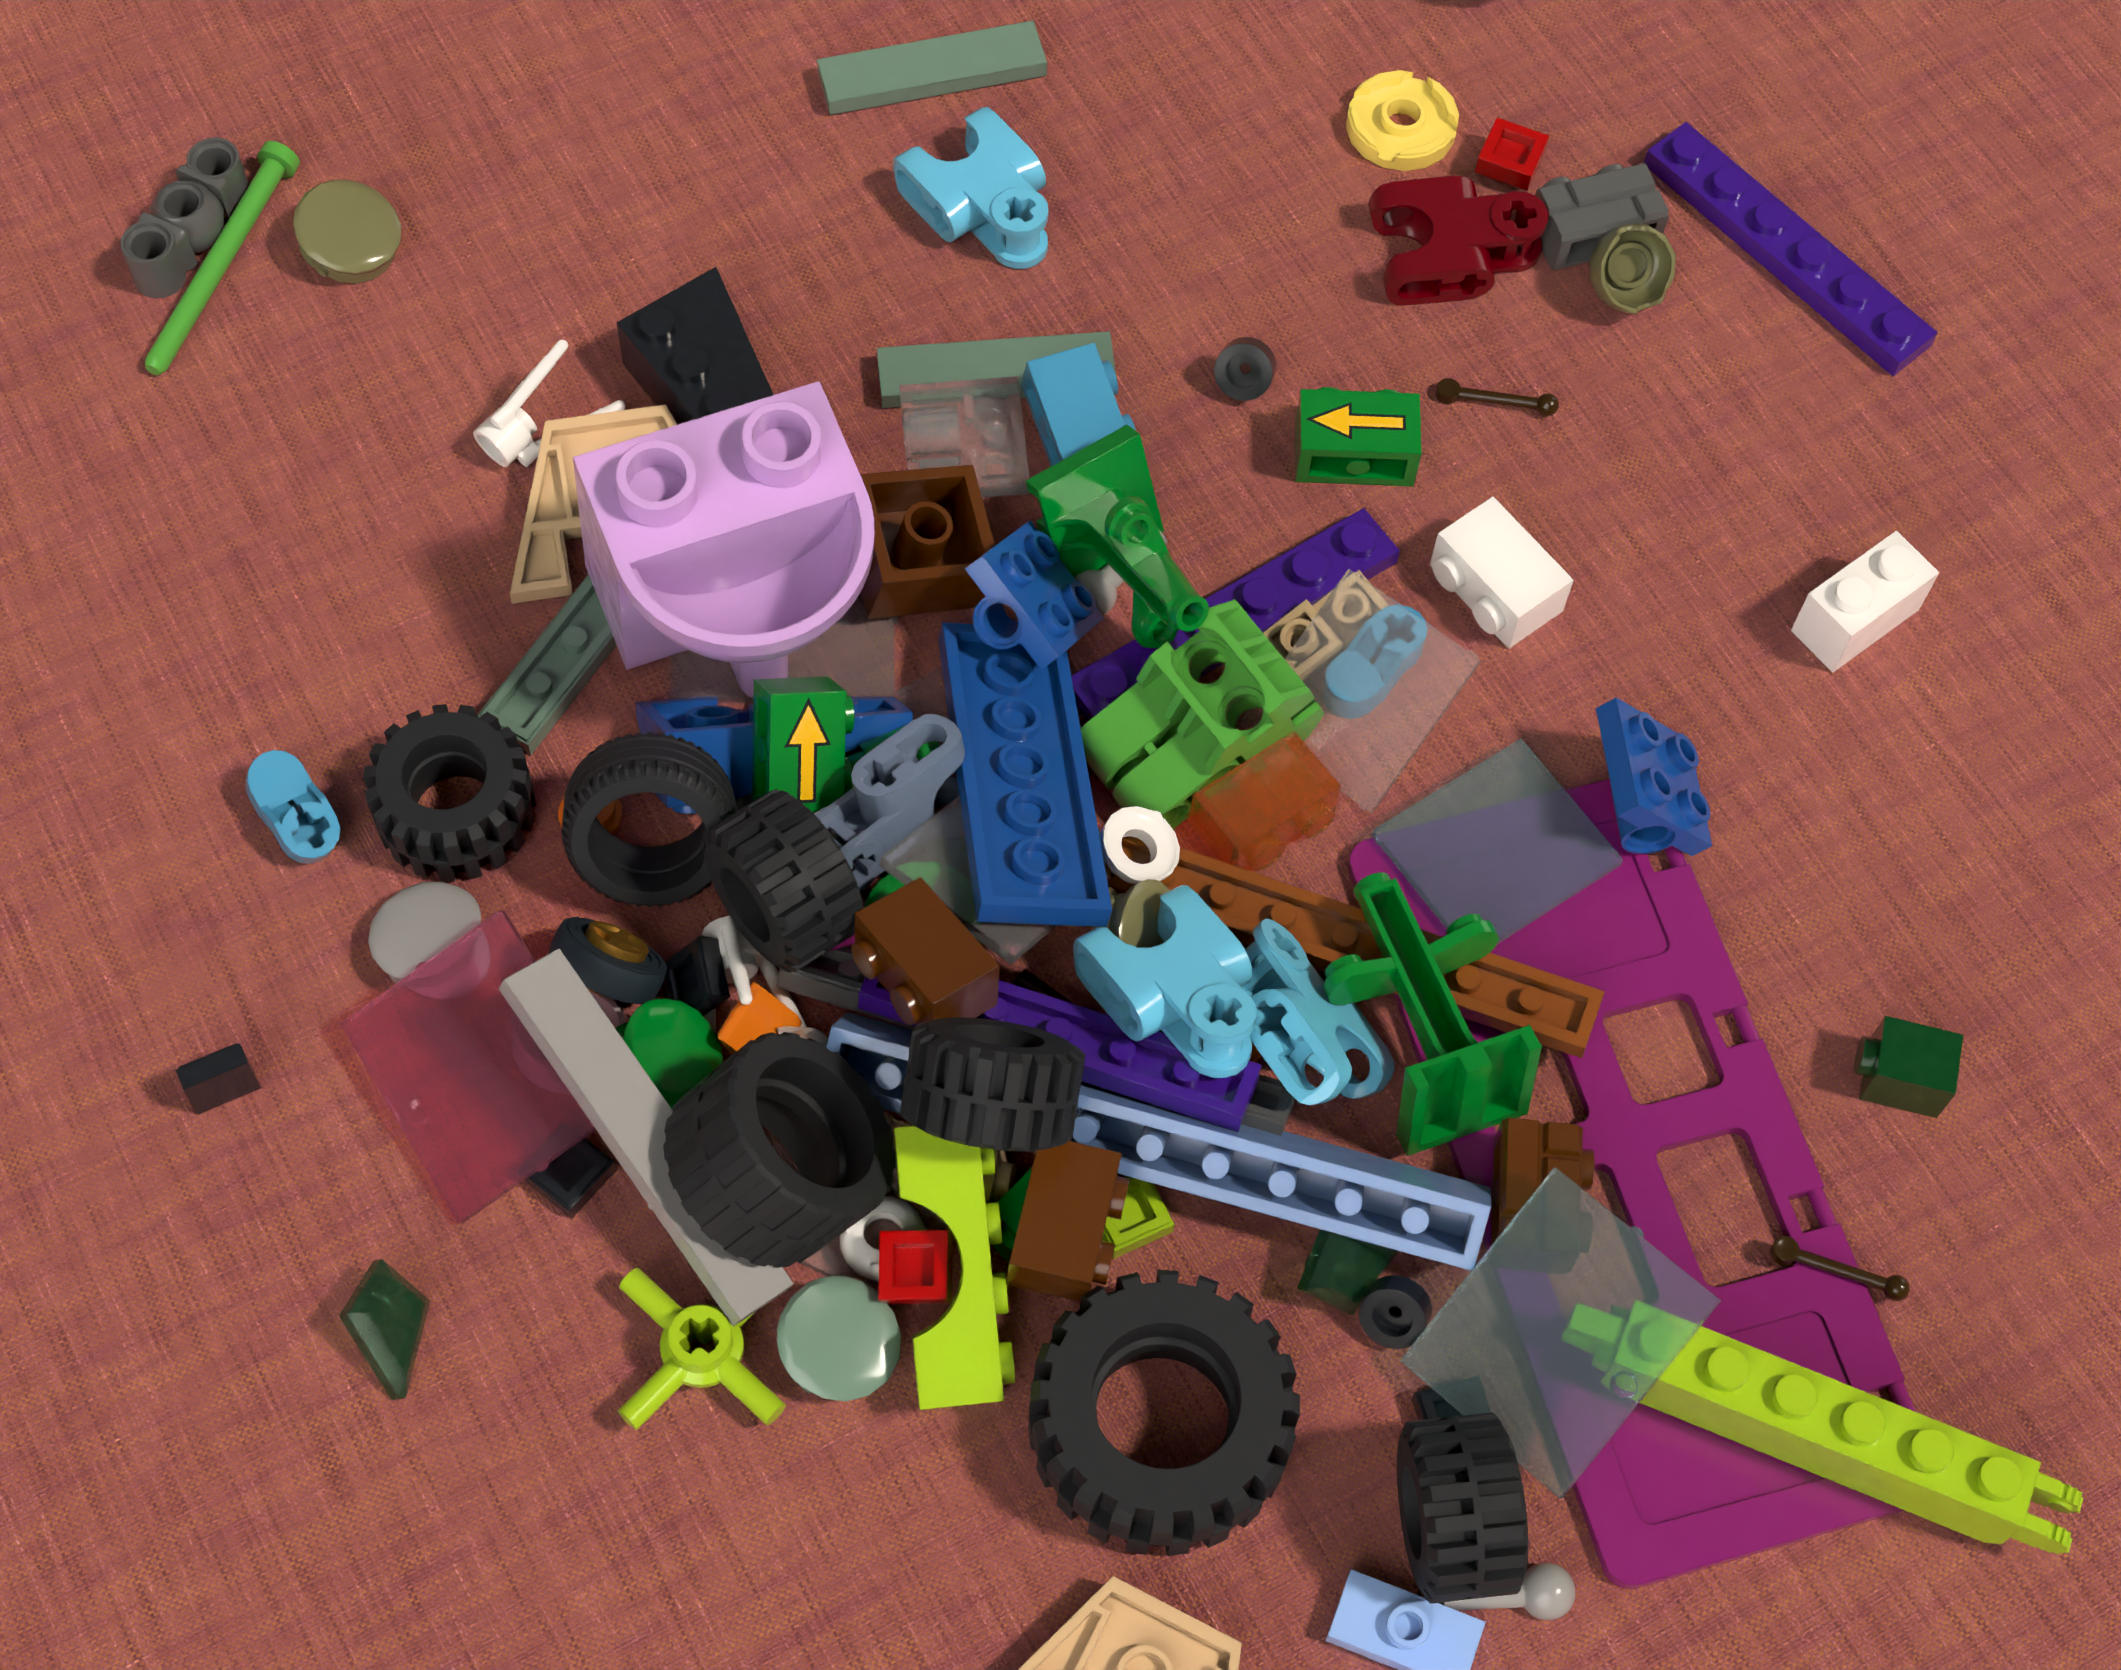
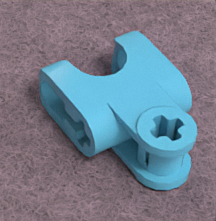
(984, 194)
(1178, 987)
(1302, 1026)

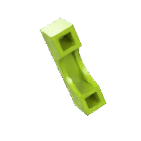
(960, 1352)

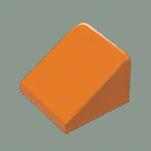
(755, 1019)

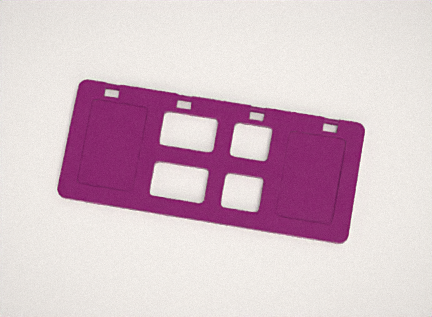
(1661, 1489)

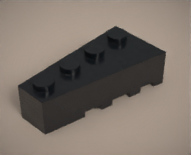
(692, 351)

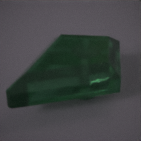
(1343, 1270)
(387, 1325)

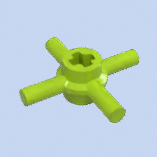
(695, 1368)

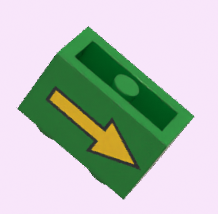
(1357, 437)
(801, 739)

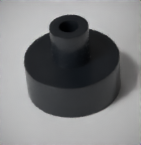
(1245, 368)
(1395, 1311)

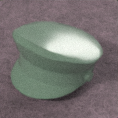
(838, 1339)

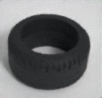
(638, 766)

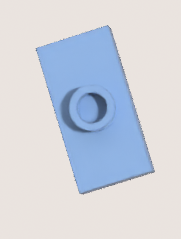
(1402, 1627)

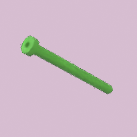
(276, 163)

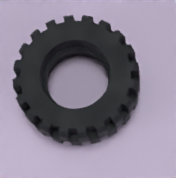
(1178, 1325)

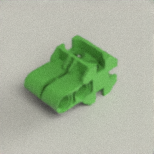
(1181, 735)

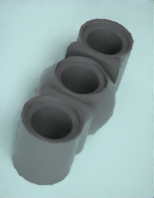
(184, 218)

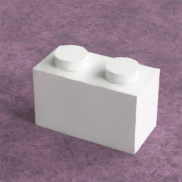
(1500, 572)
(1864, 601)

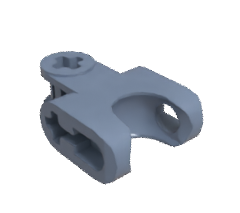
(894, 793)

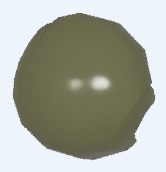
(1632, 267)

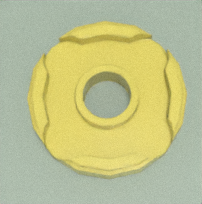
(1398, 145)

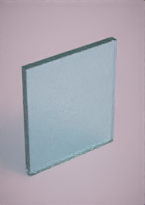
(1498, 844)

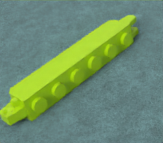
(1862, 1442)

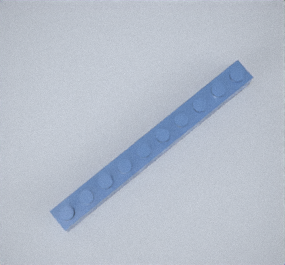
(1248, 1168)

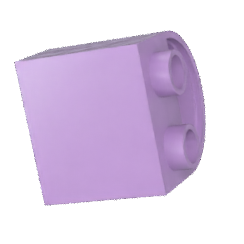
(727, 534)

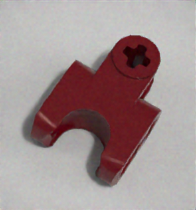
(1459, 234)

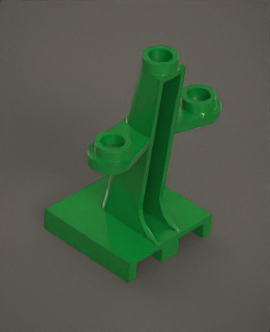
(1106, 512)
(1463, 1081)

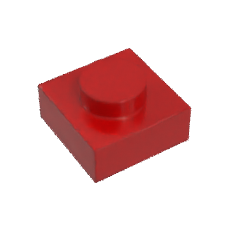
(1511, 153)
(915, 1267)

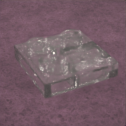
(968, 425)

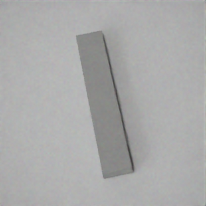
(630, 1120)

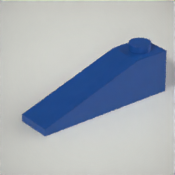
(729, 732)

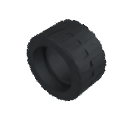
(738, 1181)

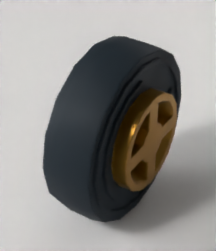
(610, 960)

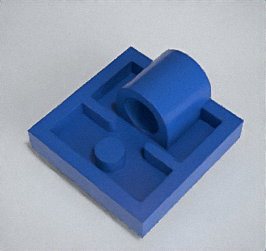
(1041, 591)
(1652, 782)

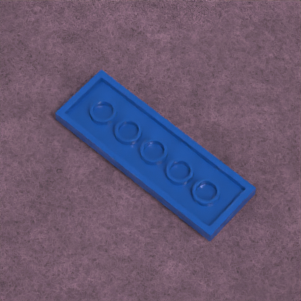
(1023, 786)

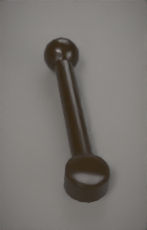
(1449, 391)
(1786, 1251)

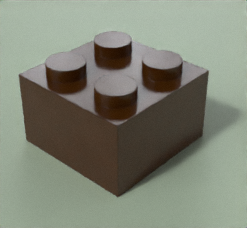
(924, 538)

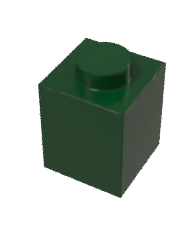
(1909, 1066)

